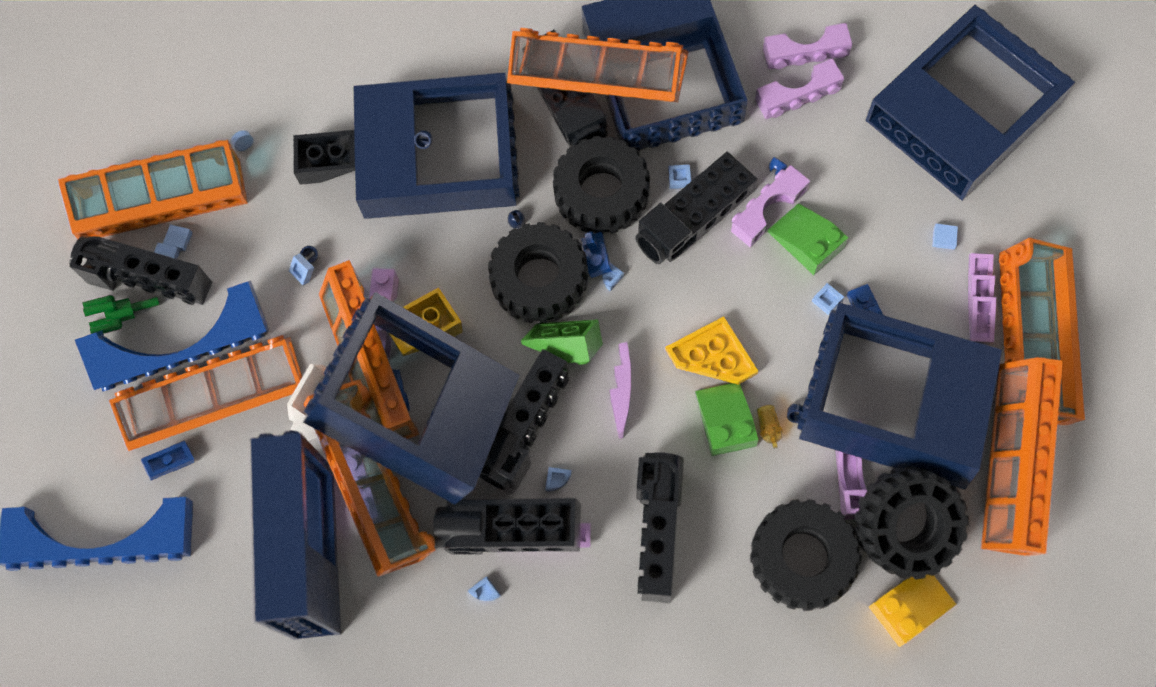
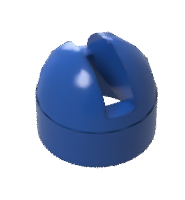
(777, 164)

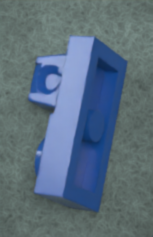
(596, 254)
(864, 299)
(167, 460)

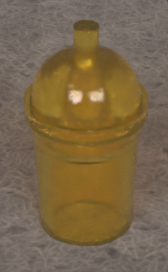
(769, 425)

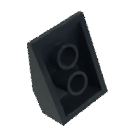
(323, 156)

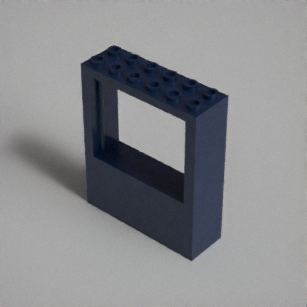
(674, 21)
(944, 131)
(388, 156)
(952, 407)
(460, 424)
(294, 537)

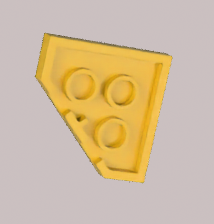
(713, 353)

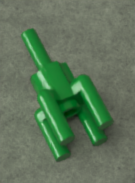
(114, 311)

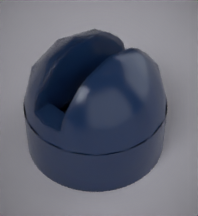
(421, 142)
(512, 221)
(307, 250)
(790, 412)

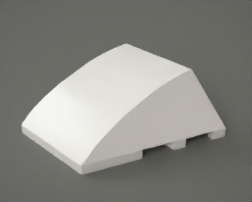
(296, 403)

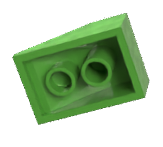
(808, 237)
(568, 340)
(726, 419)

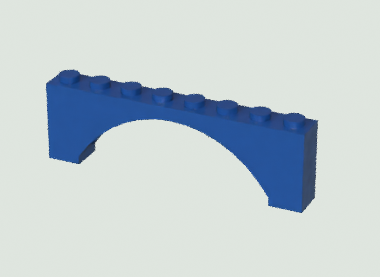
(112, 363)
(163, 536)

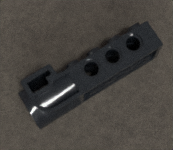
(575, 113)
(695, 209)
(117, 262)
(514, 436)
(660, 507)
(508, 526)

